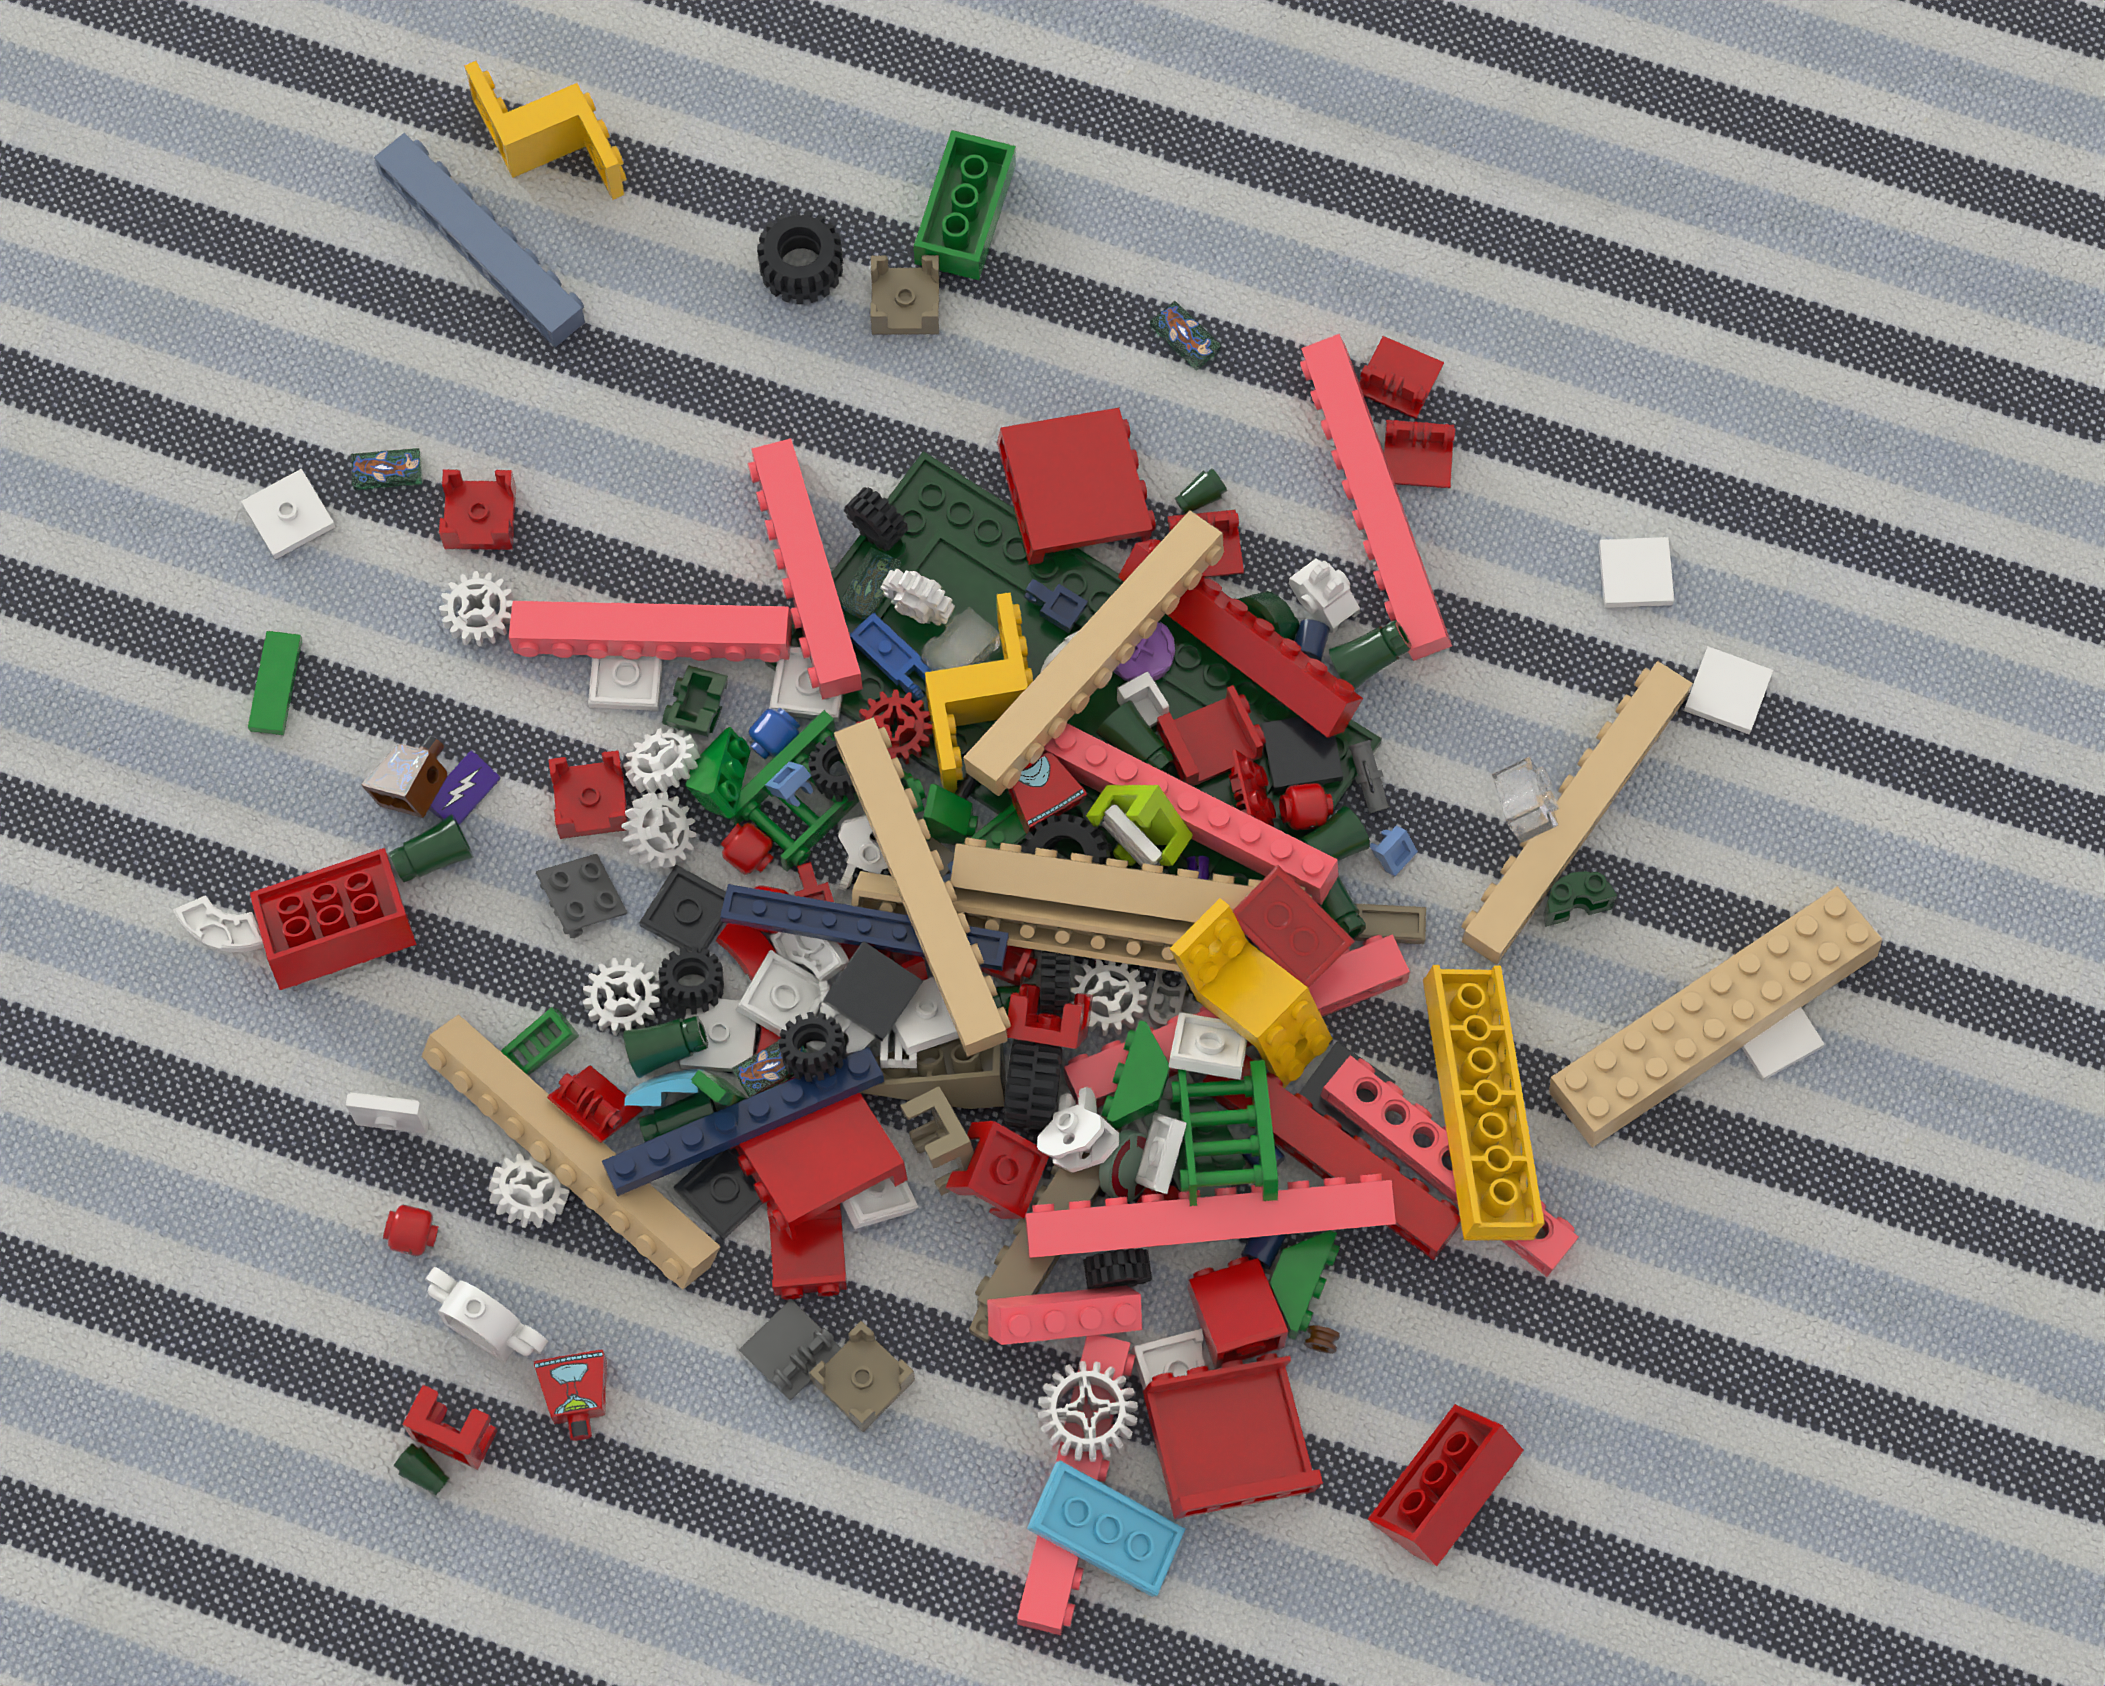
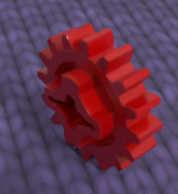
(908, 727)

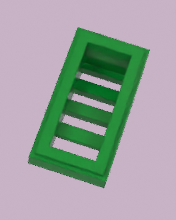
(542, 1025)

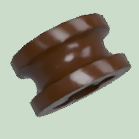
(1322, 1339)

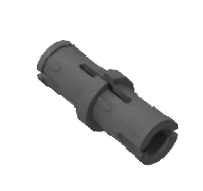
(1363, 752)

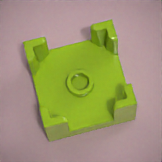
(1150, 812)

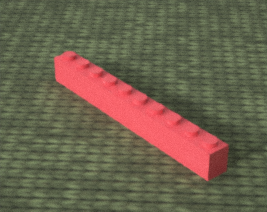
(1375, 496)
(1206, 817)
(1347, 981)
(1213, 1219)

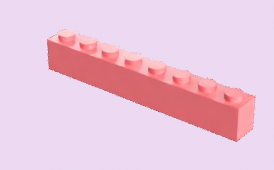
(806, 569)
(650, 630)
(1053, 1569)

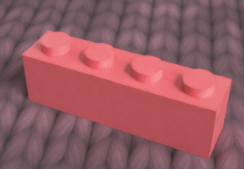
(1064, 1315)

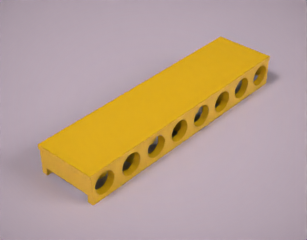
(1481, 1106)

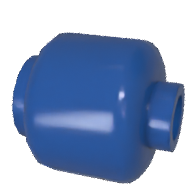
(772, 732)

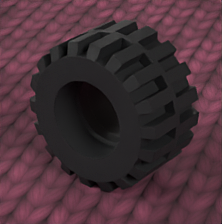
(800, 233)
(1069, 827)
(1032, 1084)

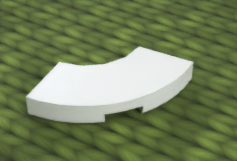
(219, 929)
(819, 955)

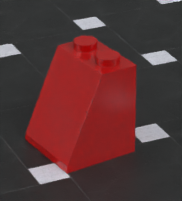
(1237, 1311)

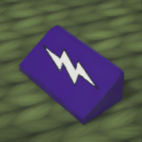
(464, 788)

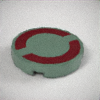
(1120, 1169)

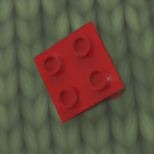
(1399, 377)
(1419, 453)
(1227, 523)
(1249, 784)
(593, 1103)

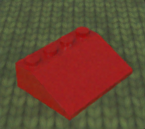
(332, 919)

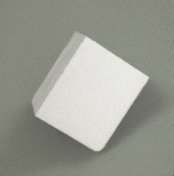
(1145, 697)

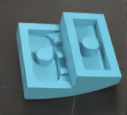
(655, 1090)

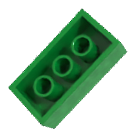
(965, 203)

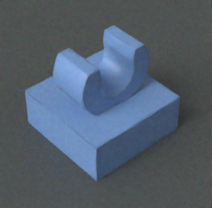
(788, 781)
(1394, 850)

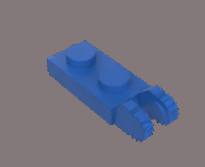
(889, 653)

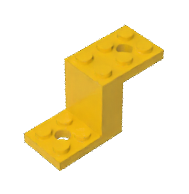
(546, 129)
(977, 691)
(1251, 993)

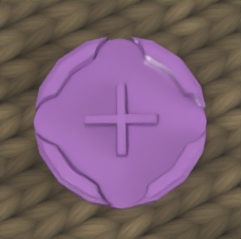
(1150, 655)

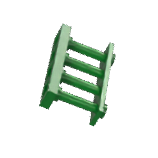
(756, 792)
(1259, 1145)

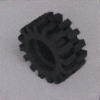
(876, 518)
(820, 772)
(1054, 982)
(691, 996)
(816, 1062)
(1118, 1268)

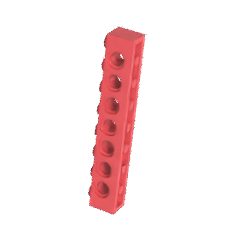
(1427, 1162)

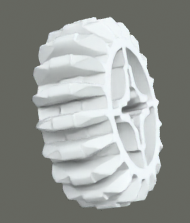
(1070, 1412)

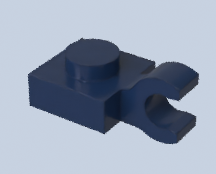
(1059, 606)

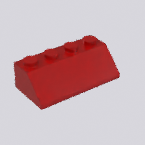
(1446, 1484)

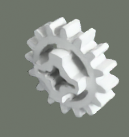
(917, 597)
(477, 623)
(661, 760)
(659, 830)
(610, 987)
(1121, 992)
(527, 1191)

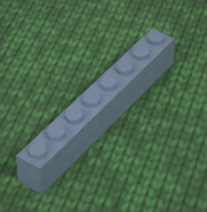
(480, 239)

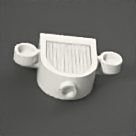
(482, 1318)

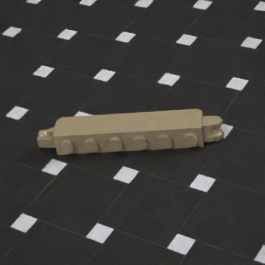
(1016, 1271)

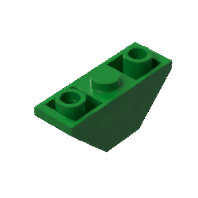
(720, 773)
(1139, 1080)
(1299, 1279)

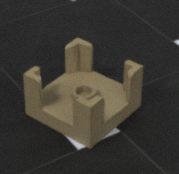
(905, 298)
(940, 1138)
(862, 1377)

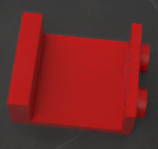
(1206, 737)
(812, 1260)

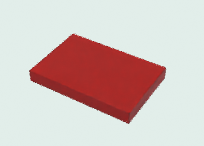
(1291, 927)

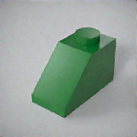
(949, 816)

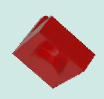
(1017, 966)

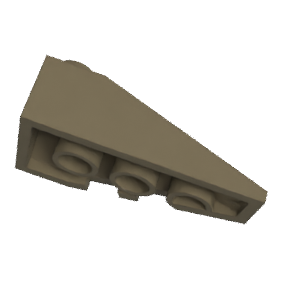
(964, 1080)

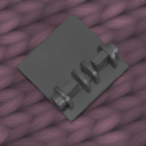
(580, 893)
(789, 1349)

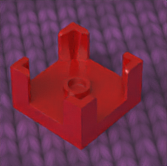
(478, 512)
(589, 796)
(1048, 1028)
(1001, 1170)
(426, 1427)

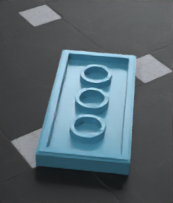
(1106, 1528)

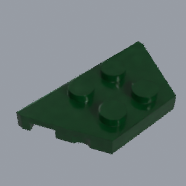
(1199, 1134)

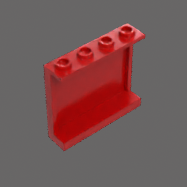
(1074, 482)
(820, 1161)
(1229, 1436)

